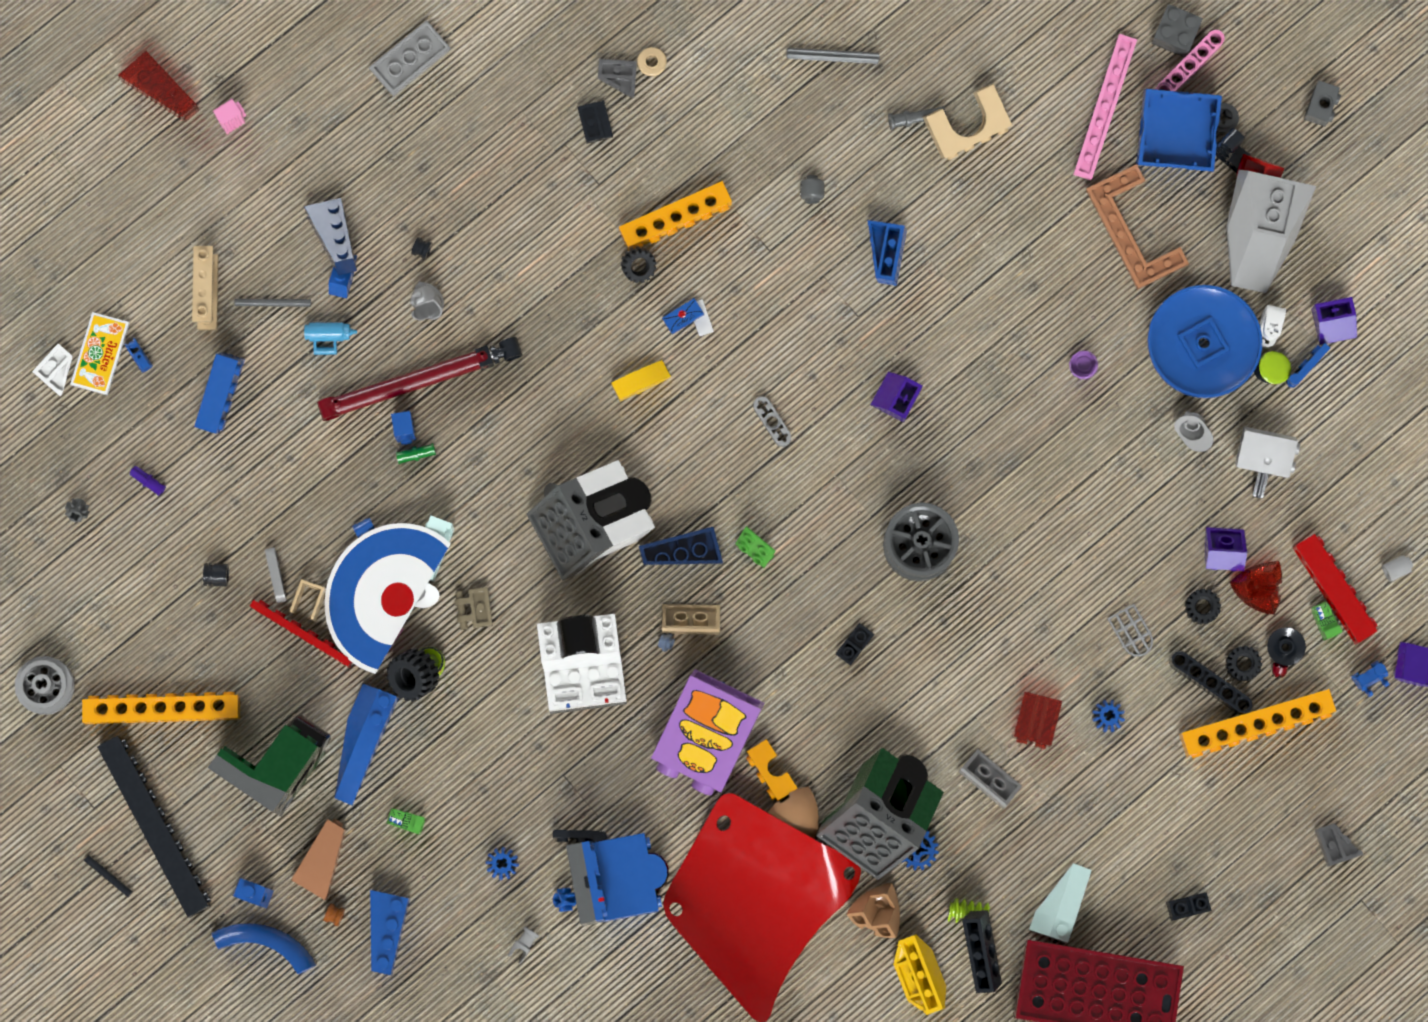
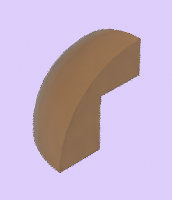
(798, 811)
(877, 911)

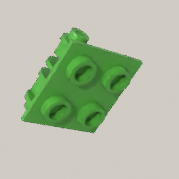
(755, 547)

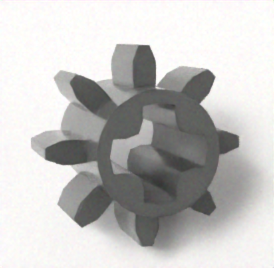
(77, 510)

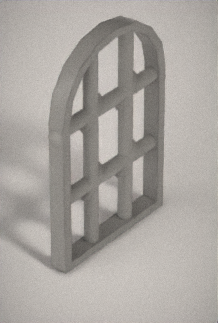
(1134, 623)

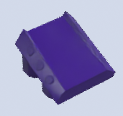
(1412, 664)

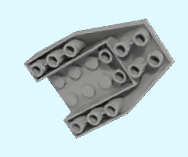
(1263, 226)

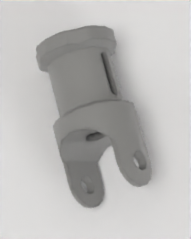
(524, 943)

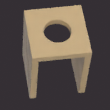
(297, 598)

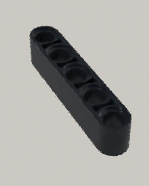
(1220, 684)

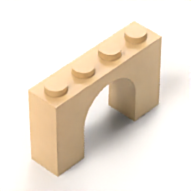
(993, 121)

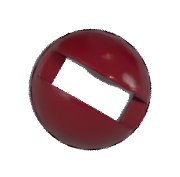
(1278, 669)

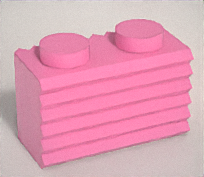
(230, 115)

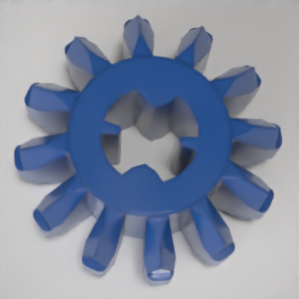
(1113, 721)
(502, 856)

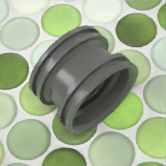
(901, 560)

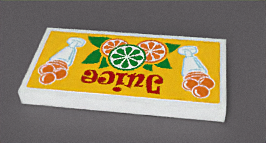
(100, 353)

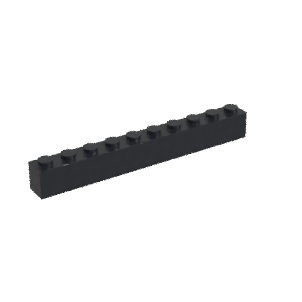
(154, 827)

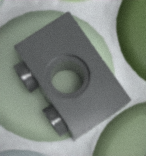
(1318, 114)

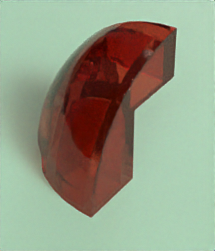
(1259, 586)

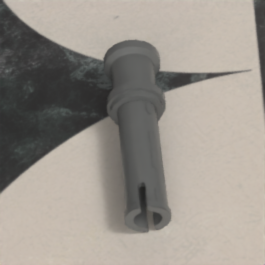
(908, 118)

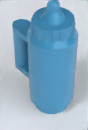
(327, 331)

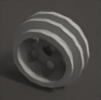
(53, 703)

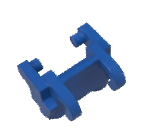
(1370, 677)

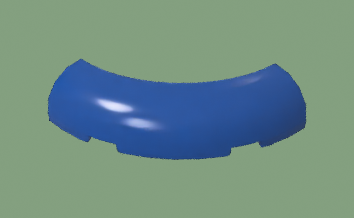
(267, 936)

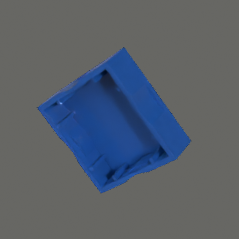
(1178, 129)

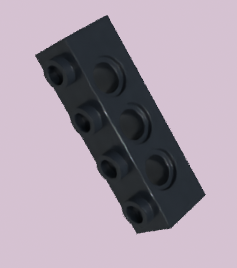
(982, 951)

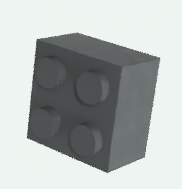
(1177, 30)

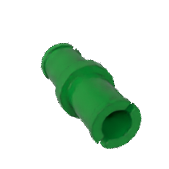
(415, 453)

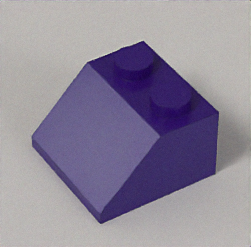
(1225, 549)

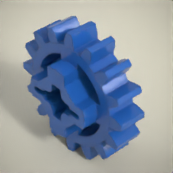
(929, 851)

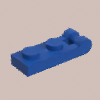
(1306, 366)

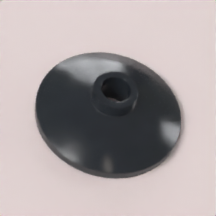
(1294, 641)

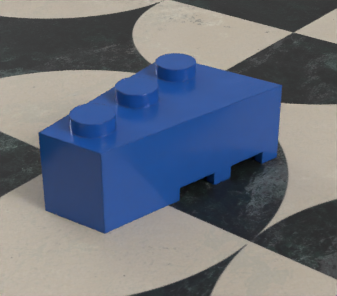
(887, 249)

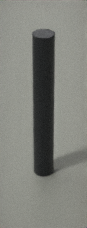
(108, 876)

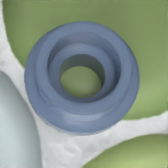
(666, 641)

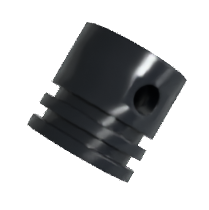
(216, 574)

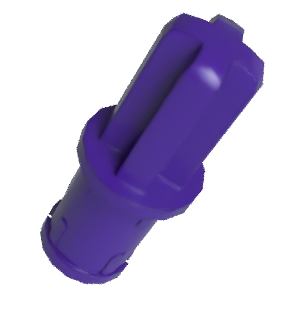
(147, 480)

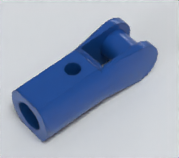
(139, 357)

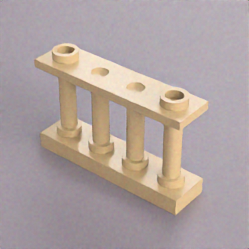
(205, 288)

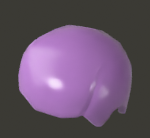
(1083, 364)

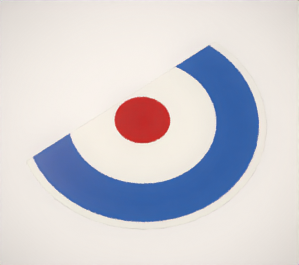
(378, 587)

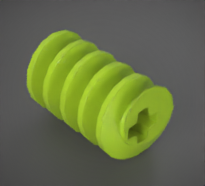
(961, 910)

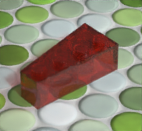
(156, 84)

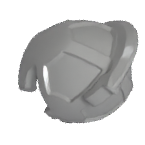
(426, 301)

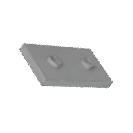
(409, 58)

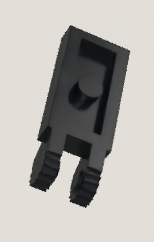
(579, 835)

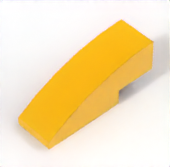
(640, 380)

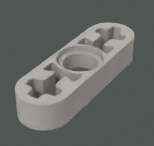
(768, 407)
(275, 574)

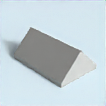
(990, 779)

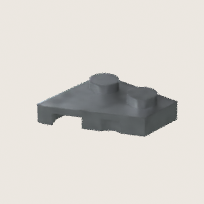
(619, 75)

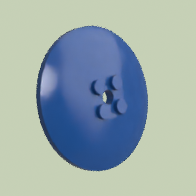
(1221, 320)

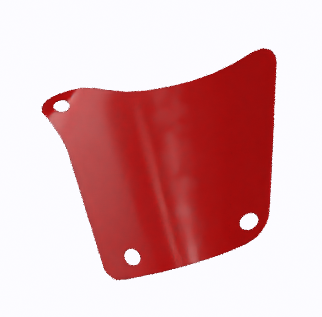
(755, 899)

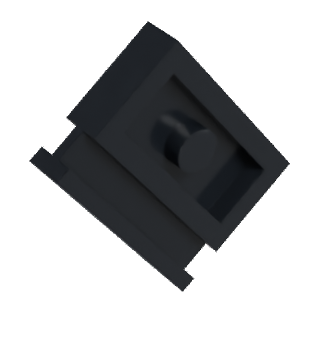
(595, 122)

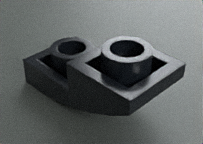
(855, 644)
(1188, 906)

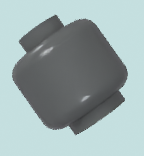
(812, 189)

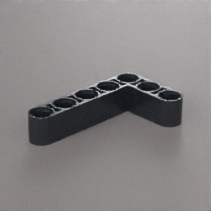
(1230, 151)

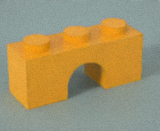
(778, 786)

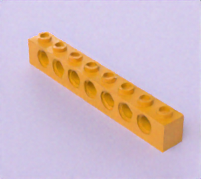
(1322, 699)
(91, 706)

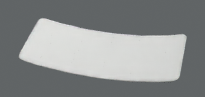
(703, 323)

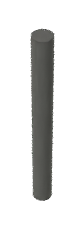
(273, 302)

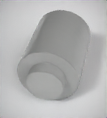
(1397, 568)

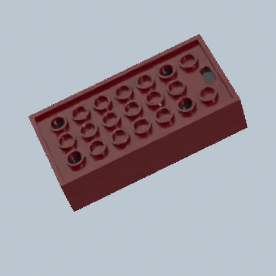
(1094, 986)

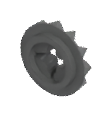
(1232, 114)

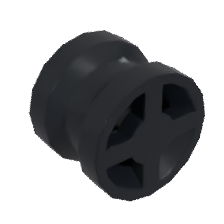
(421, 248)

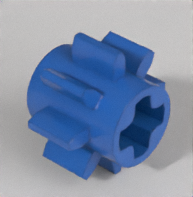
(564, 899)

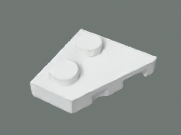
(55, 368)

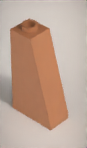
(320, 862)

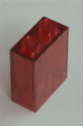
(1037, 720)

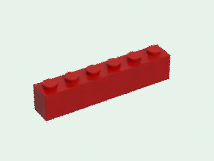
(1335, 589)

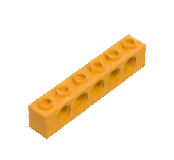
(717, 192)

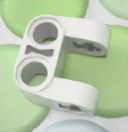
(1271, 324)

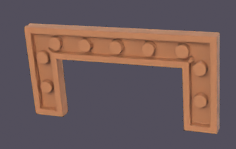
(1102, 199)

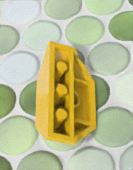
(920, 975)

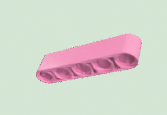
(1194, 59)

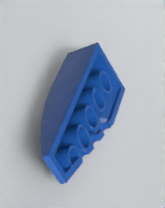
(362, 737)

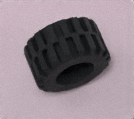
(422, 668)

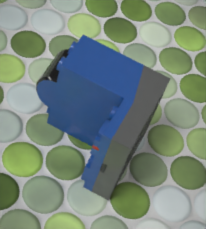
(616, 878)

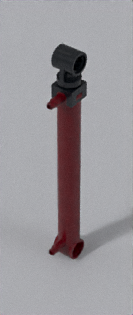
(479, 359)

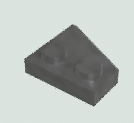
(1335, 845)

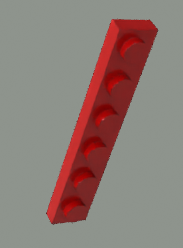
(295, 628)

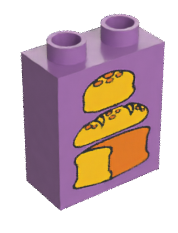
(706, 732)

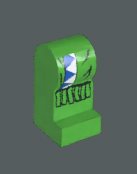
(1326, 621)
(406, 821)

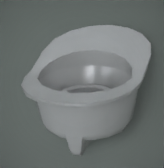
(1194, 432)

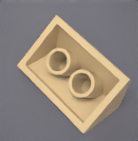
(691, 619)

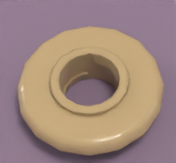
(651, 52)

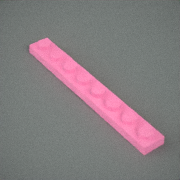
(1105, 107)

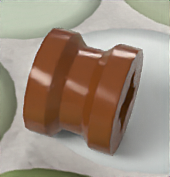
(334, 915)

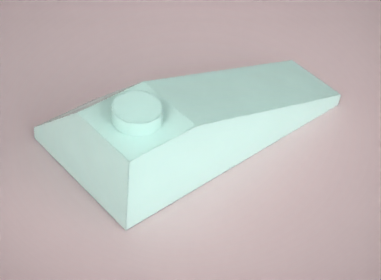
(1060, 909)

